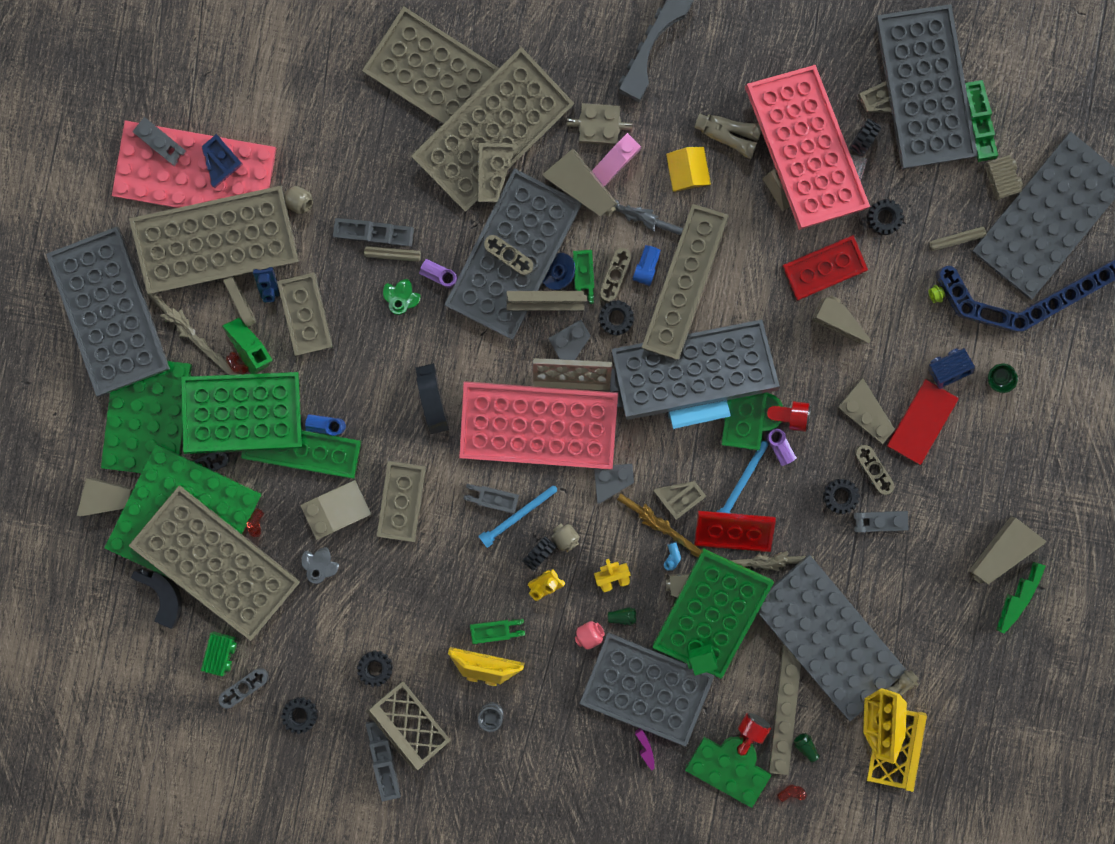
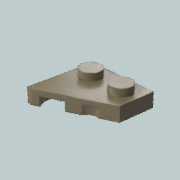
(876, 99)
(680, 497)

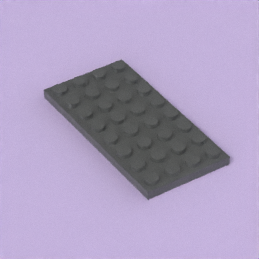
(926, 86)
(1049, 216)
(534, 223)
(107, 311)
(711, 369)
(829, 637)

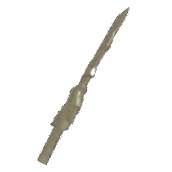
(185, 330)
(771, 563)

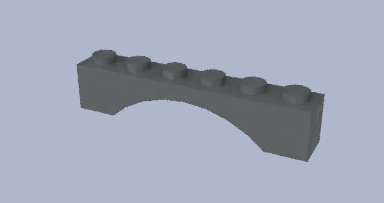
(636, 81)

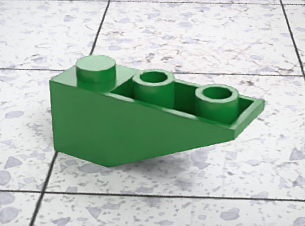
(248, 346)

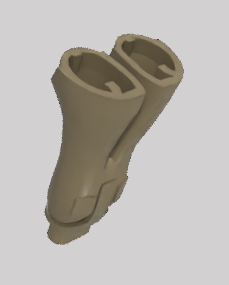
(720, 128)

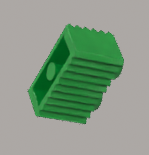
(218, 654)

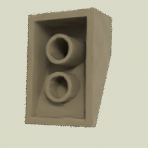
(838, 318)
(335, 509)

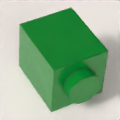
(702, 660)

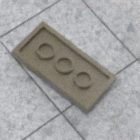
(305, 314)
(401, 501)

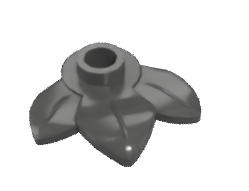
(319, 562)

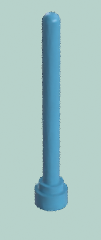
(744, 478)
(489, 536)

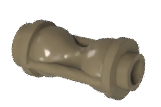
(906, 682)

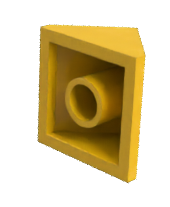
(688, 168)

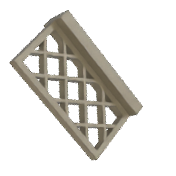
(545, 300)
(564, 378)
(393, 733)

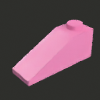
(616, 159)

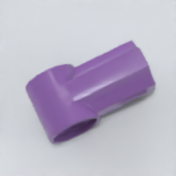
(437, 273)
(781, 447)

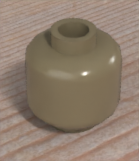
(298, 200)
(565, 537)

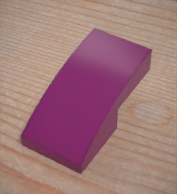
(646, 753)

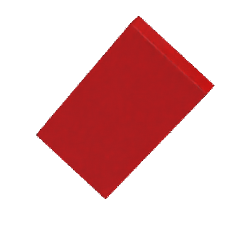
(825, 267)
(922, 422)
(734, 531)

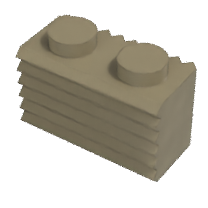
(1003, 177)

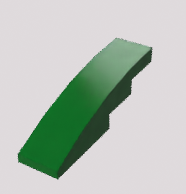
(981, 121)
(1016, 604)

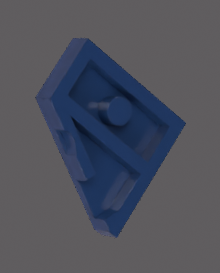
(219, 160)

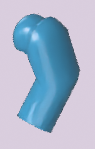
(674, 557)

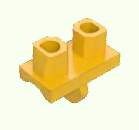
(610, 573)
(545, 585)

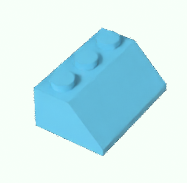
(699, 414)

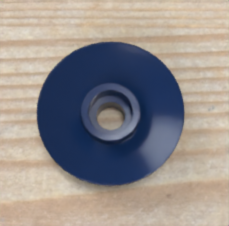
(562, 264)

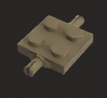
(599, 124)

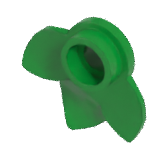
(400, 293)

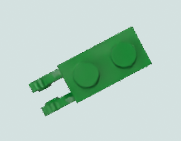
(584, 272)
(495, 630)

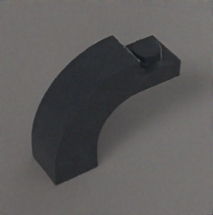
(431, 399)
(168, 593)

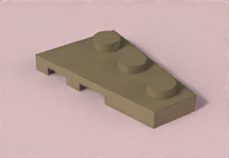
(492, 169)

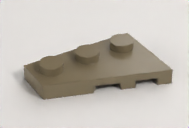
(866, 412)

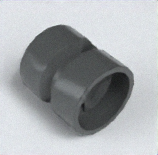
(490, 717)

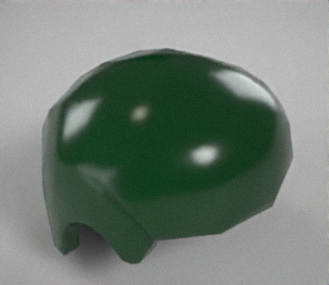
(1002, 378)

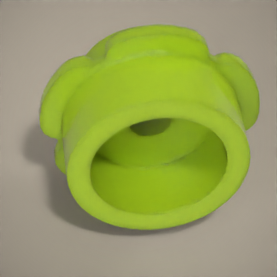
(936, 294)

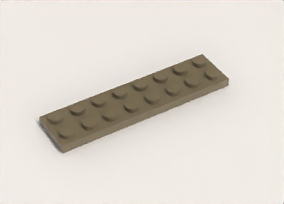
(685, 282)

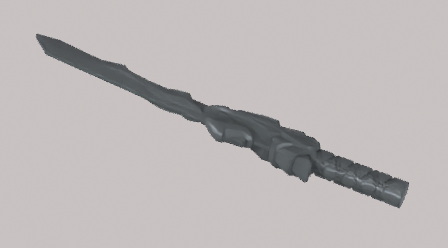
(647, 217)

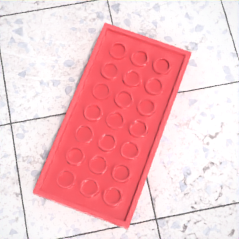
(807, 147)
(151, 179)
(538, 425)

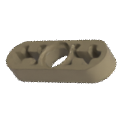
(500, 242)
(625, 263)
(240, 300)
(871, 454)

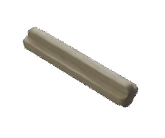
(957, 239)
(396, 254)

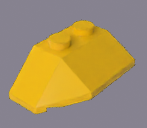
(484, 667)
(885, 723)

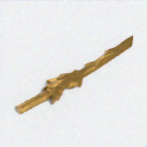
(658, 524)

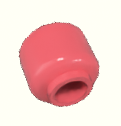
(589, 635)

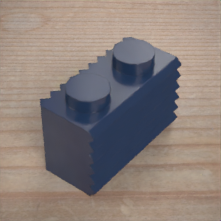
(951, 368)

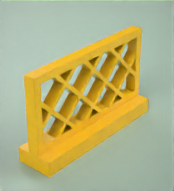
(913, 756)

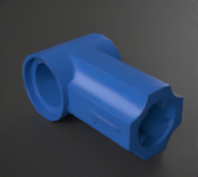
(646, 268)
(324, 424)

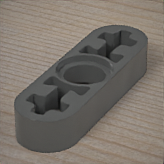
(257, 684)

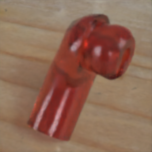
(232, 359)
(253, 523)
(792, 791)

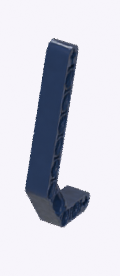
(1025, 316)

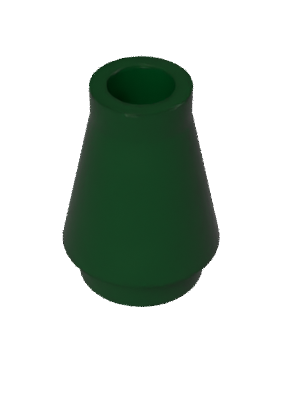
(623, 616)
(806, 746)

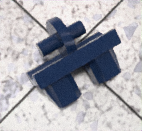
(266, 284)

